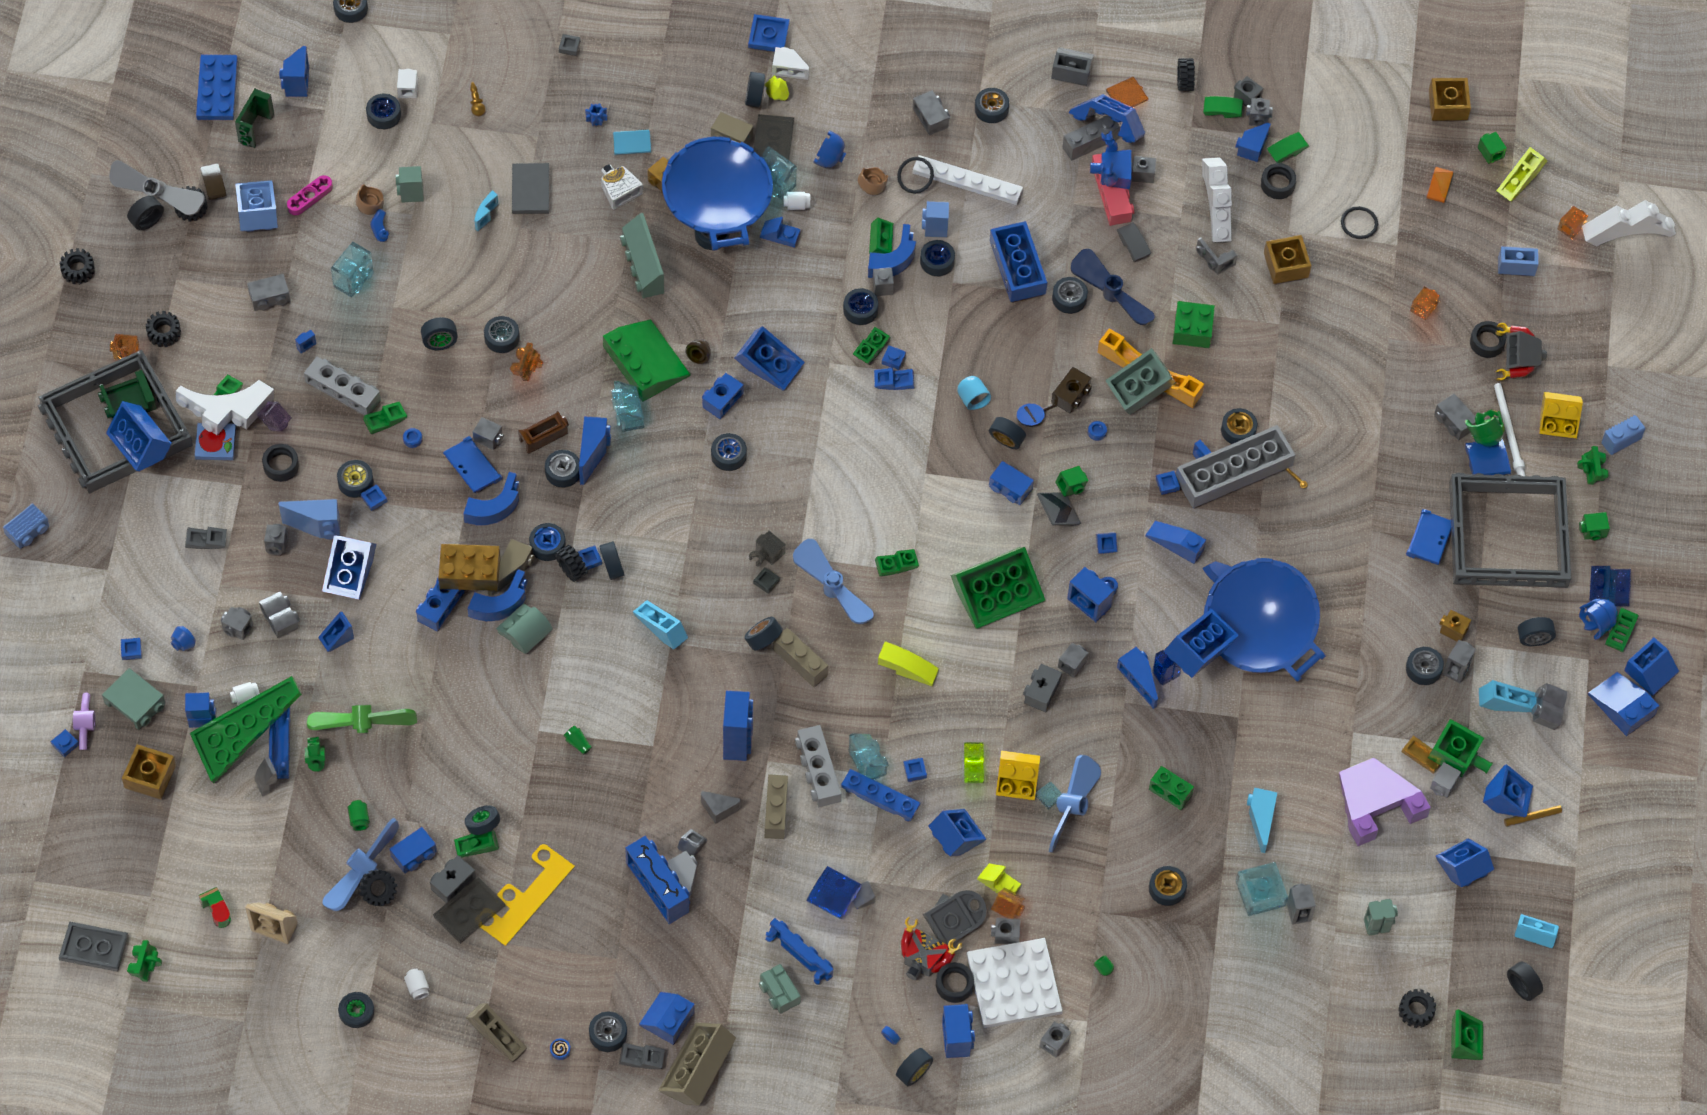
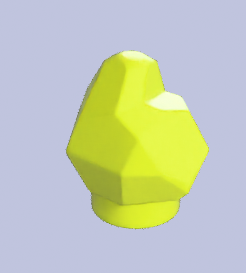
(777, 89)

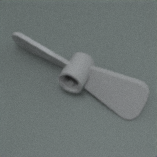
(184, 200)

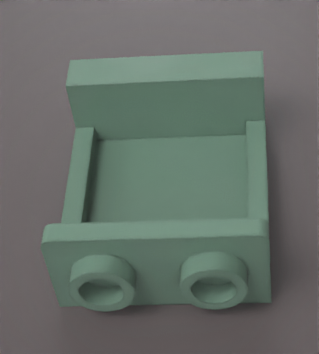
(134, 698)

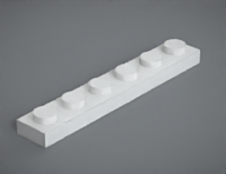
(969, 180)

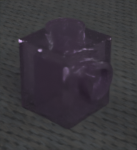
(274, 416)

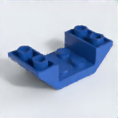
(1131, 127)

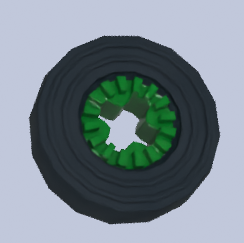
(482, 820)
(361, 1001)

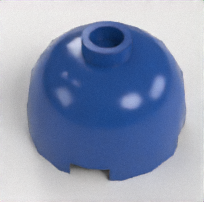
(830, 151)

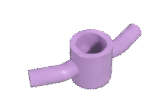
(84, 721)

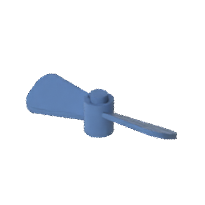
(813, 561)
(1083, 778)
(360, 863)

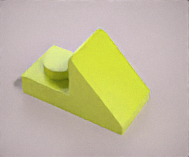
(996, 879)

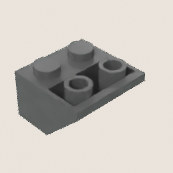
(1072, 66)

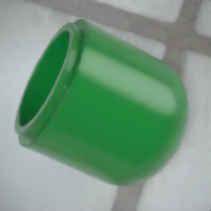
(1104, 966)

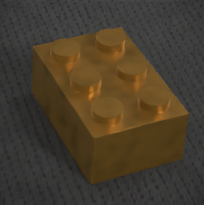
(469, 567)

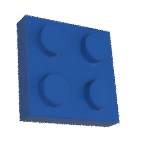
(768, 32)

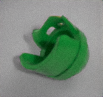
(1488, 431)

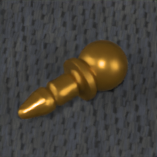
(478, 107)

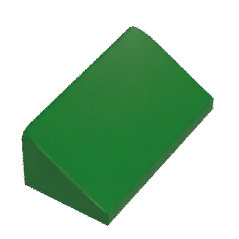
(881, 236)

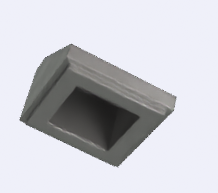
(691, 842)
(865, 896)

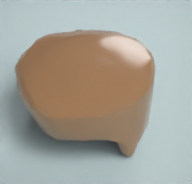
(872, 180)
(369, 199)

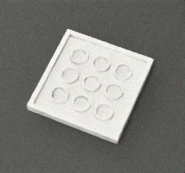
(1014, 983)

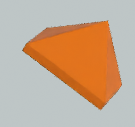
(1439, 184)

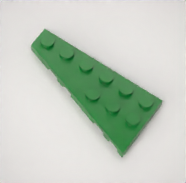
(234, 732)

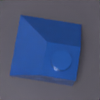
(1508, 793)

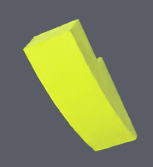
(907, 664)

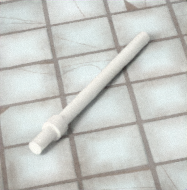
(1518, 464)

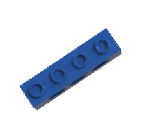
(435, 617)

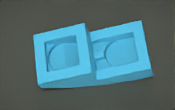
(483, 213)

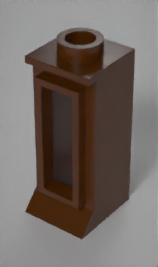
(546, 437)

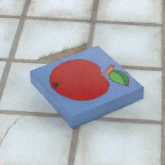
(213, 446)

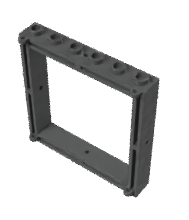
(91, 382)
(1510, 484)

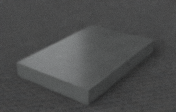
(530, 188)
(93, 946)

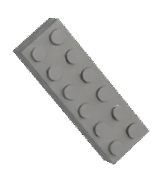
(1235, 466)

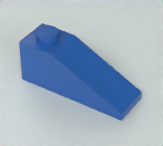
(1178, 540)
(1137, 670)

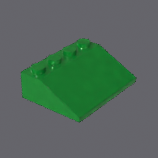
(644, 358)
(998, 587)

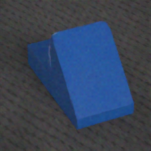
(777, 232)

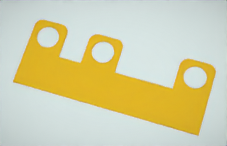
(526, 903)

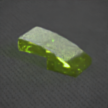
(973, 762)

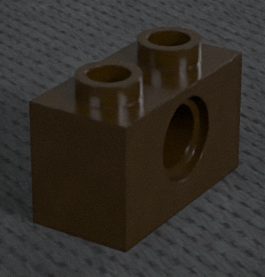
(1075, 381)

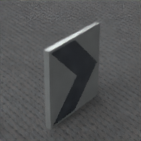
(1058, 509)

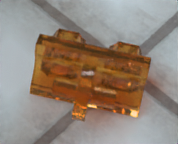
(529, 361)

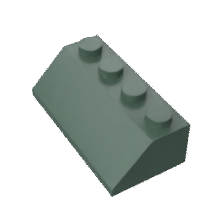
(643, 257)

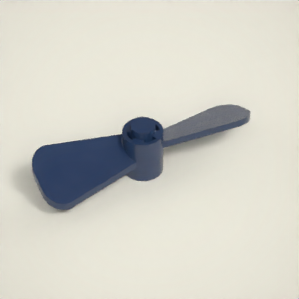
(1090, 269)

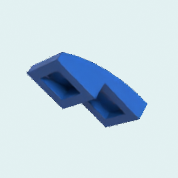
(894, 380)

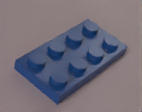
(216, 87)

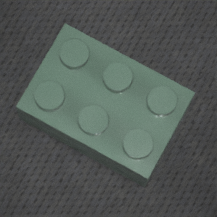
(1140, 381)

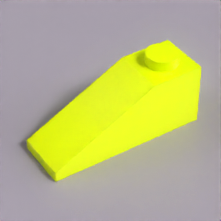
(1522, 174)

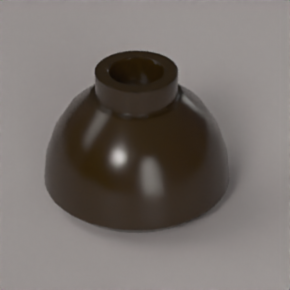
(698, 351)

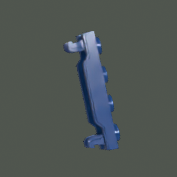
(280, 745)
(880, 795)
(805, 955)

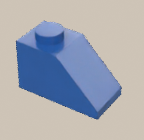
(1252, 142)

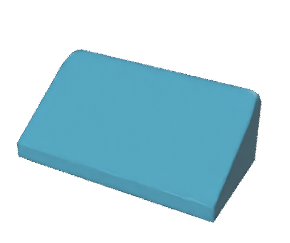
(632, 142)
(1536, 931)

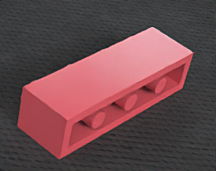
(1114, 200)

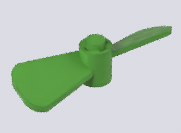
(361, 718)

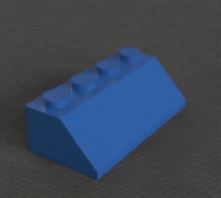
(138, 436)

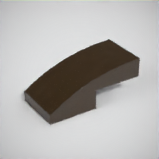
(213, 181)

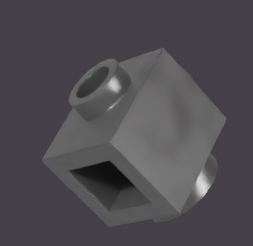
(276, 539)
(236, 622)

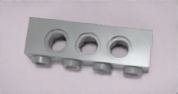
(363, 403)
(814, 738)

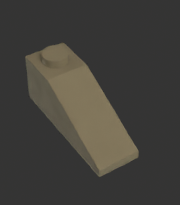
(516, 557)
(496, 1031)

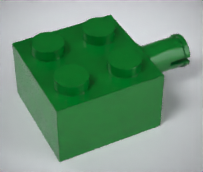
(1459, 748)

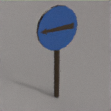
(1032, 414)

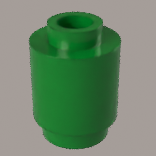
(358, 815)

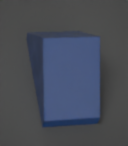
(337, 633)

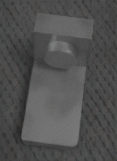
(1219, 264)

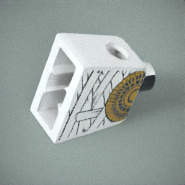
(620, 186)

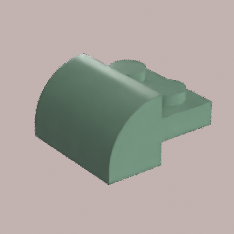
(525, 628)

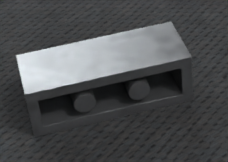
(1089, 137)

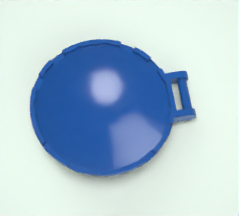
(717, 188)
(1272, 614)

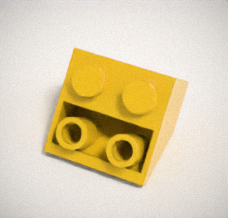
(1560, 415)
(1018, 775)

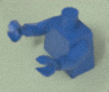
(1114, 165)

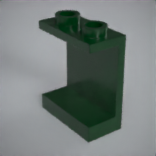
(258, 104)

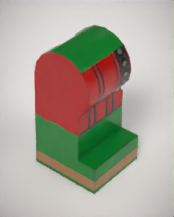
(217, 906)

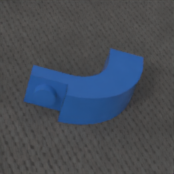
(898, 259)
(494, 510)
(502, 606)

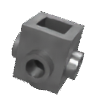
(1259, 111)

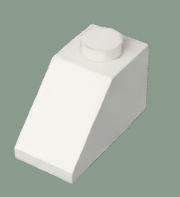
(789, 64)

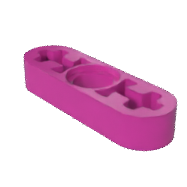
(312, 187)

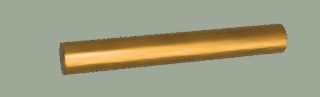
(1533, 815)

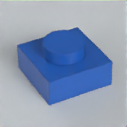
(305, 341)
(893, 357)
(1200, 449)
(1167, 482)
(374, 497)
(590, 557)
(131, 648)
(64, 743)
(915, 769)

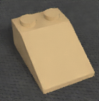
(271, 921)

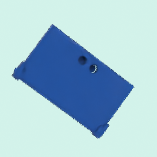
(476, 468)
(1427, 537)

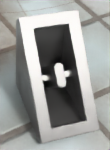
(719, 805)

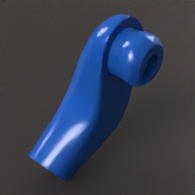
(378, 227)

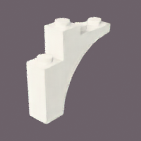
(1219, 196)
(1622, 222)
(219, 410)

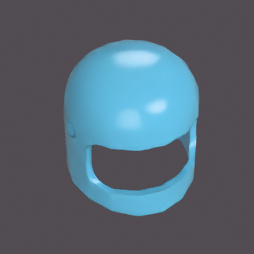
(971, 388)

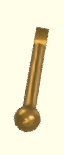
(1303, 484)

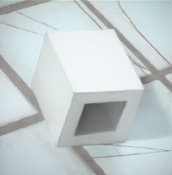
(407, 83)

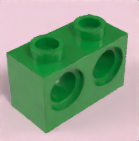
(1171, 788)

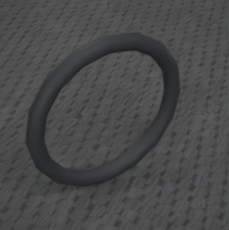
(930, 179)
(1359, 236)

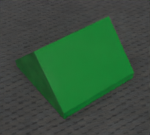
(1466, 1037)

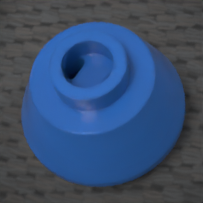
(182, 639)

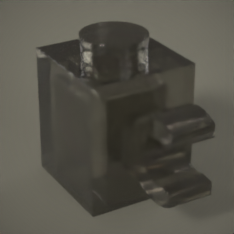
(768, 548)

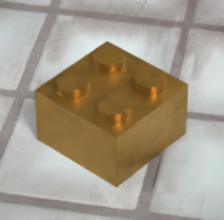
(1449, 99)
(1287, 259)
(148, 771)

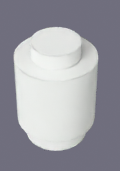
(796, 200)
(244, 692)
(416, 984)

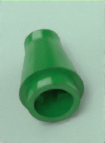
(576, 738)

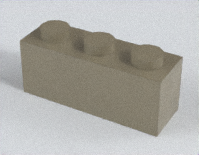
(800, 657)
(776, 806)

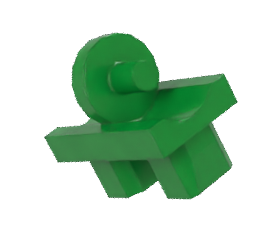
(1591, 465)
(314, 754)
(146, 961)

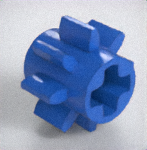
(596, 114)

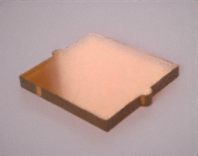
(1128, 92)

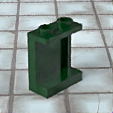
(131, 391)

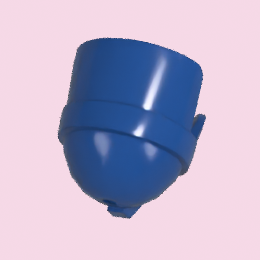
(1602, 616)

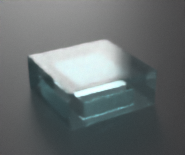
(1048, 795)

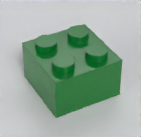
(1193, 324)

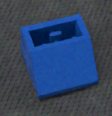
(1652, 666)

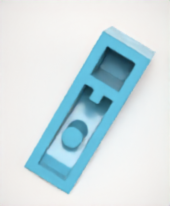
(662, 624)
(1505, 697)
(1261, 814)

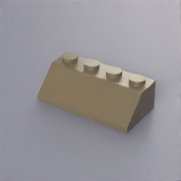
(697, 1063)

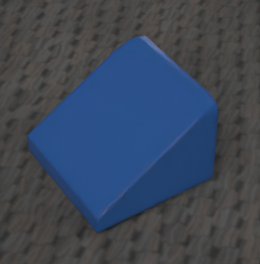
(1106, 542)

